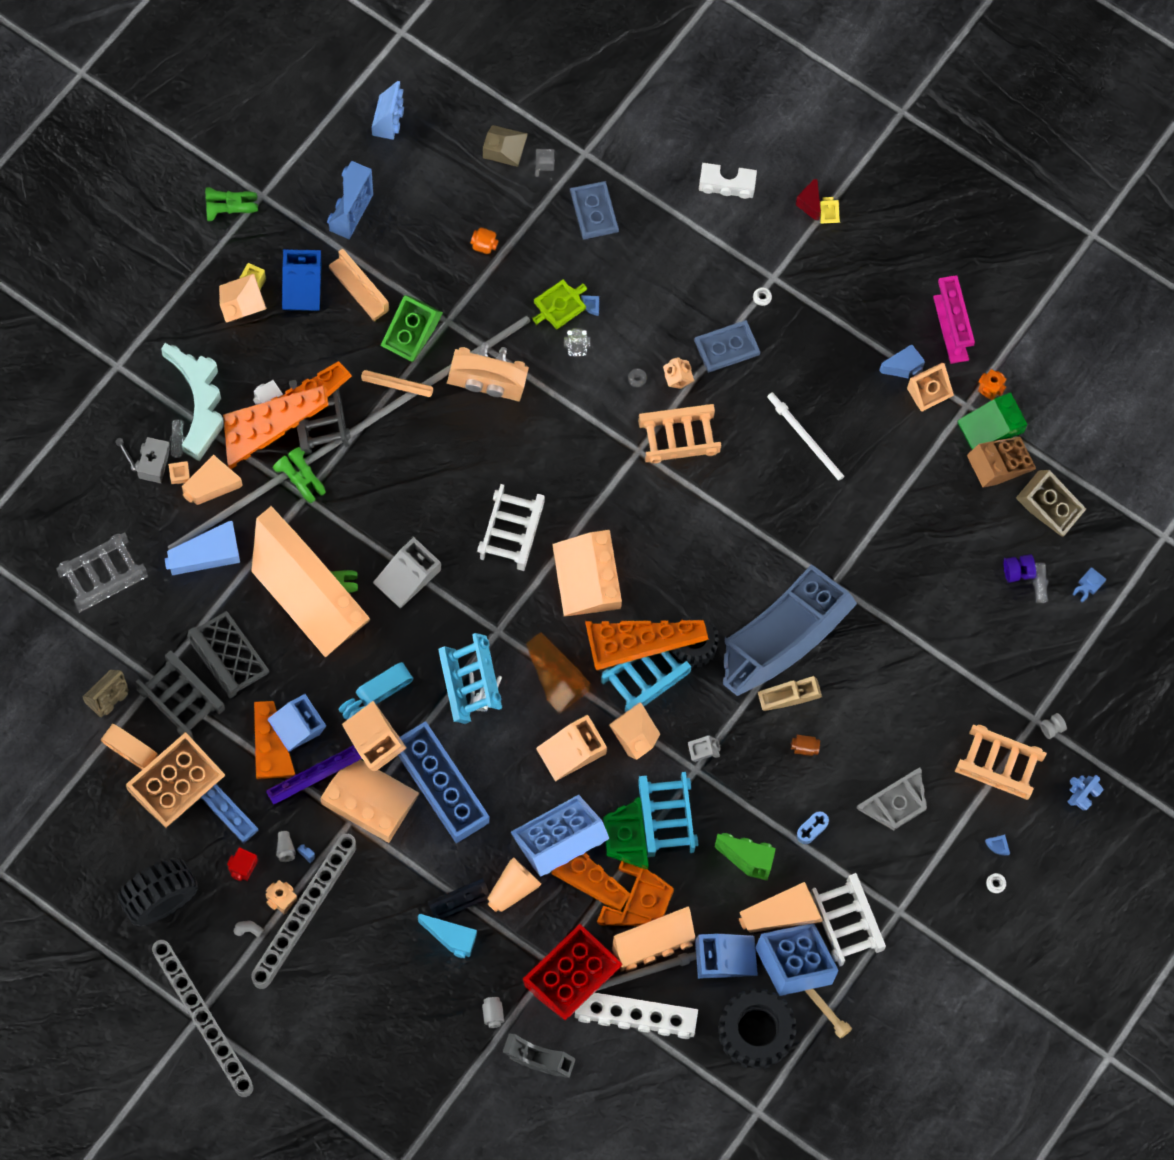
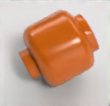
(484, 240)

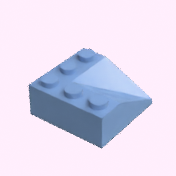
(356, 197)
(796, 959)

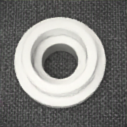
(762, 292)
(999, 878)

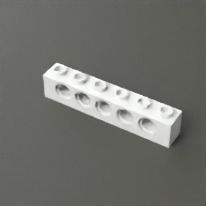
(687, 1016)

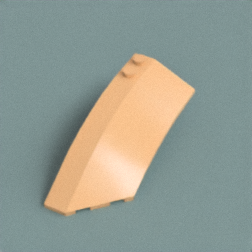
(303, 584)

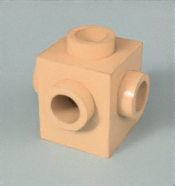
(678, 373)
(281, 896)

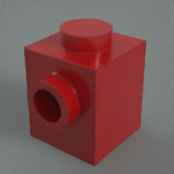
(242, 864)

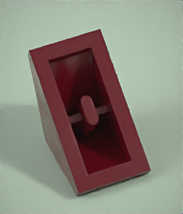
(809, 200)

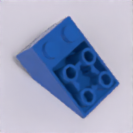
(301, 280)

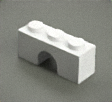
(712, 182)

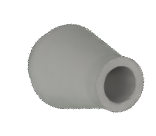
(285, 847)

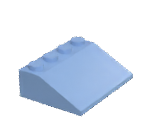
(560, 835)

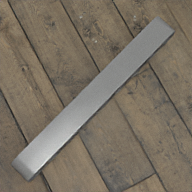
(303, 920)
(198, 1009)

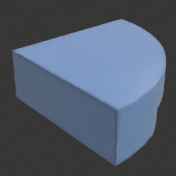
(591, 303)
(998, 845)
(307, 853)

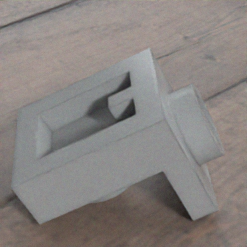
(704, 748)

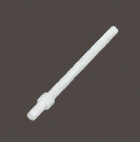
(782, 409)

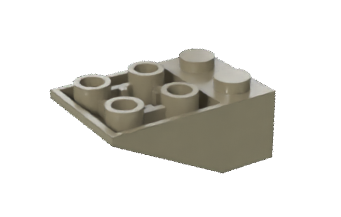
(107, 692)

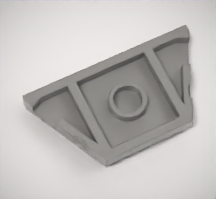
(897, 802)

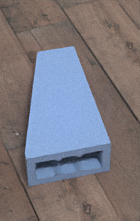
(205, 551)

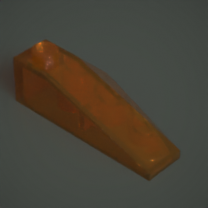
(558, 676)

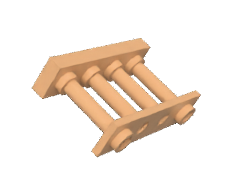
(684, 416)
(1001, 781)

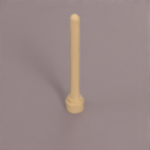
(840, 1026)

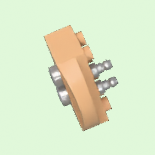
(488, 374)

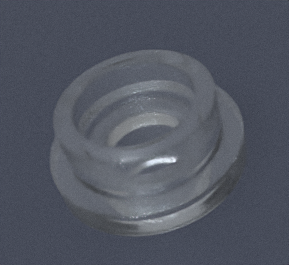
(637, 373)

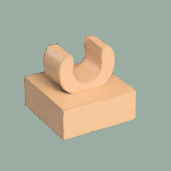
(179, 472)

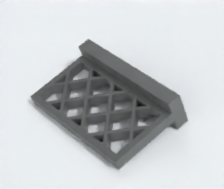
(212, 658)

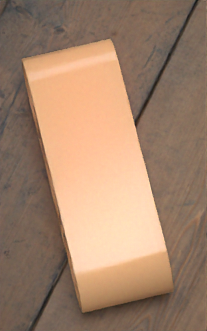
(128, 747)

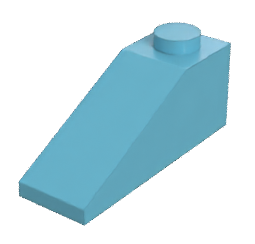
(453, 936)

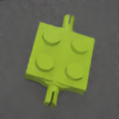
(559, 304)

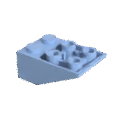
(388, 112)

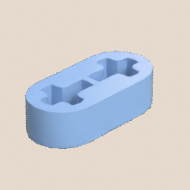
(815, 830)

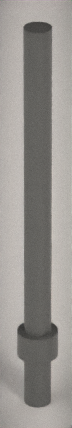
(682, 959)

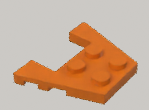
(646, 901)

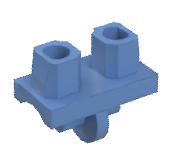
(1081, 788)

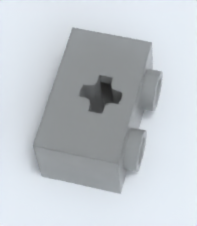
(153, 470)

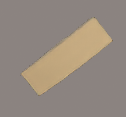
(790, 694)

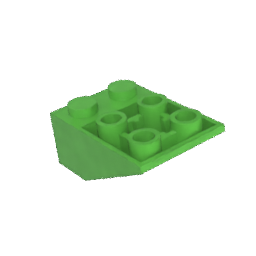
(749, 857)

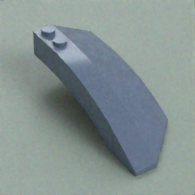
(785, 631)

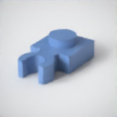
(1089, 583)

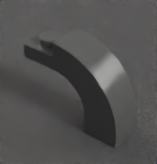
(538, 1058)

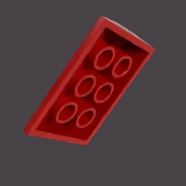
(571, 972)

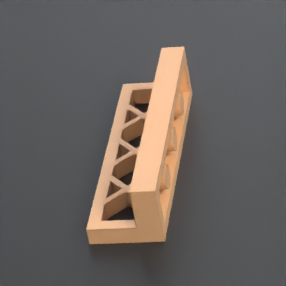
(359, 286)

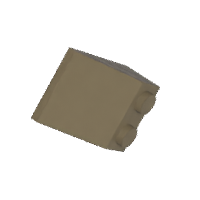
(1051, 502)

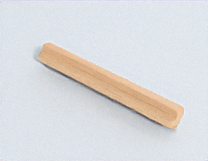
(397, 383)

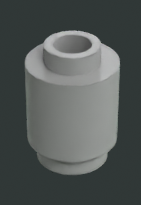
(493, 1012)

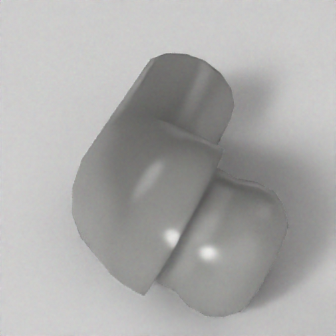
(248, 926)

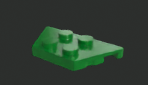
(627, 835)

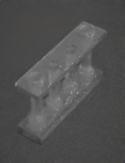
(116, 584)

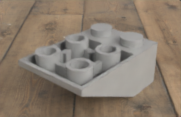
(407, 572)

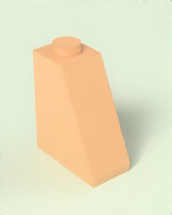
(211, 482)

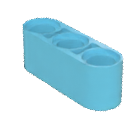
(385, 684)

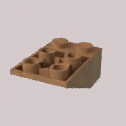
(1000, 461)

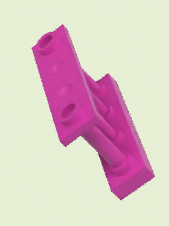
(953, 319)

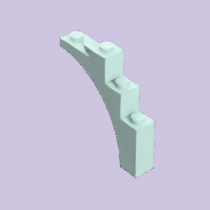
(205, 423)

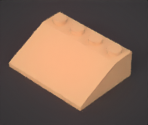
(587, 574)
(175, 780)
(369, 799)
(654, 939)

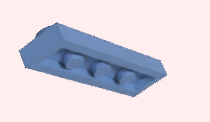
(229, 813)

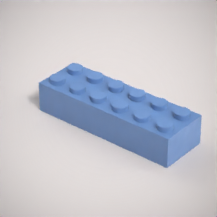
(442, 783)

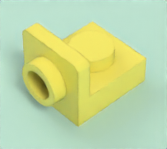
(829, 210)

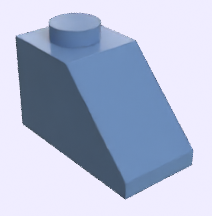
(904, 364)

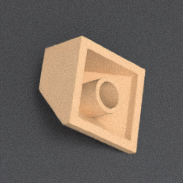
(241, 298)
(635, 731)

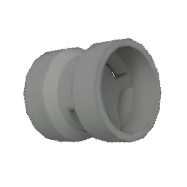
(1053, 726)

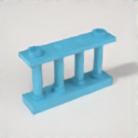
(454, 682)
(648, 692)
(650, 825)

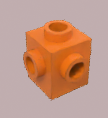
(992, 384)

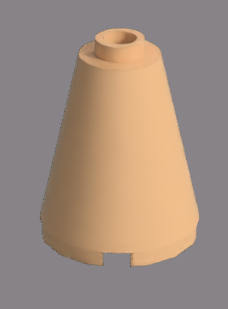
(512, 886)

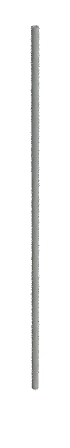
(331, 445)

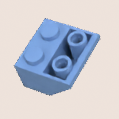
(297, 722)

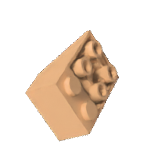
(373, 736)
(572, 748)

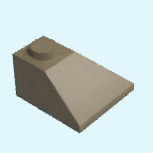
(504, 145)

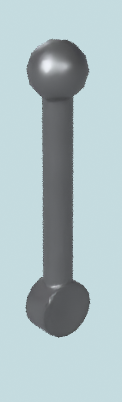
(119, 442)

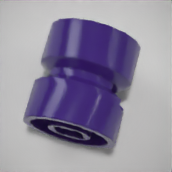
(1013, 569)

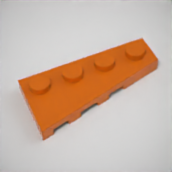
(331, 378)
(271, 754)
(592, 880)

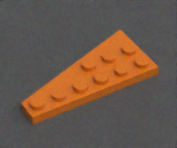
(266, 422)
(633, 640)

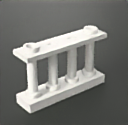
(525, 539)
(866, 923)

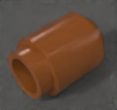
(805, 745)

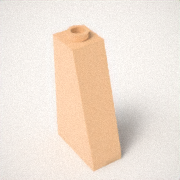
(783, 910)

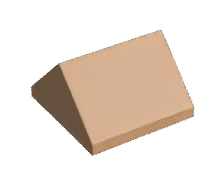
(930, 387)

